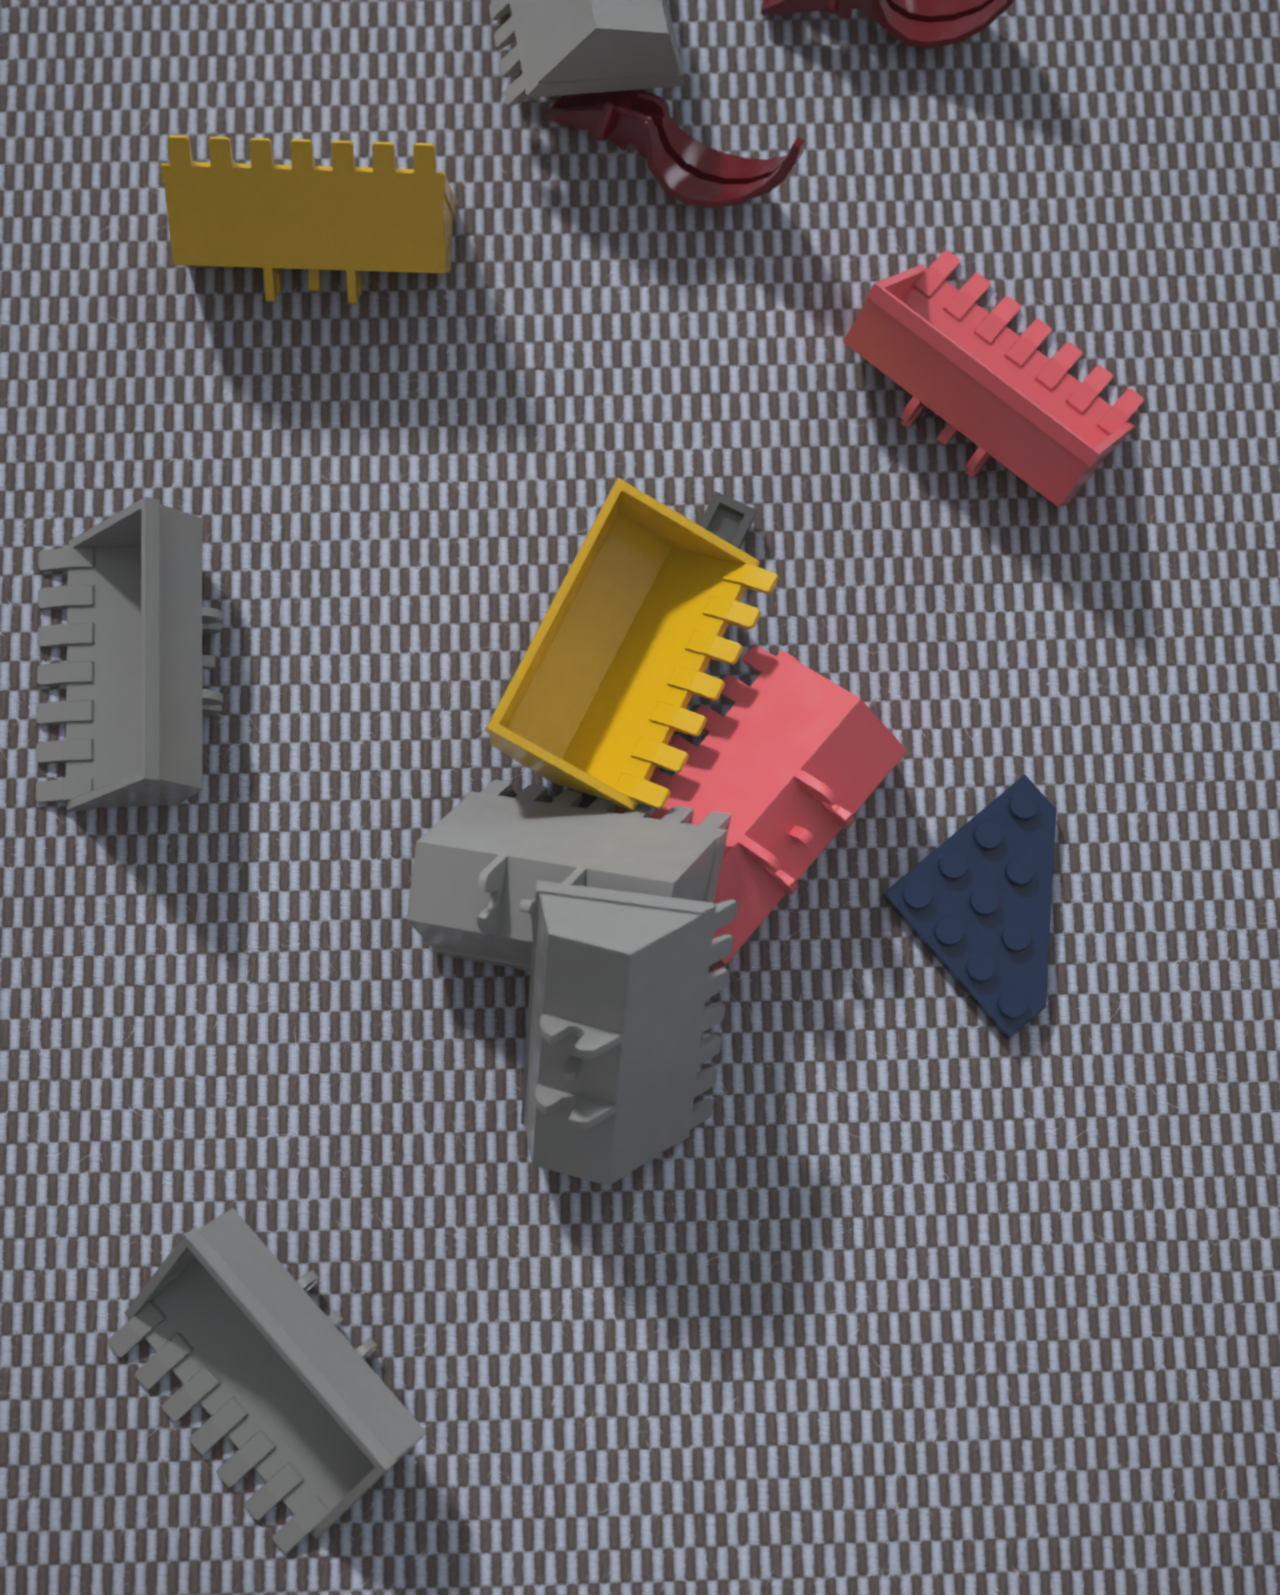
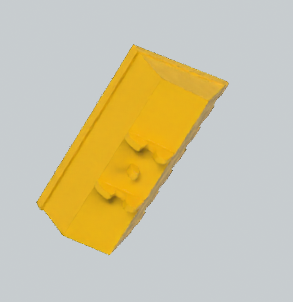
(308, 212)
(627, 651)

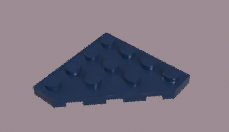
(988, 905)

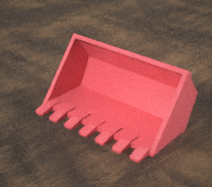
(990, 379)
(790, 773)

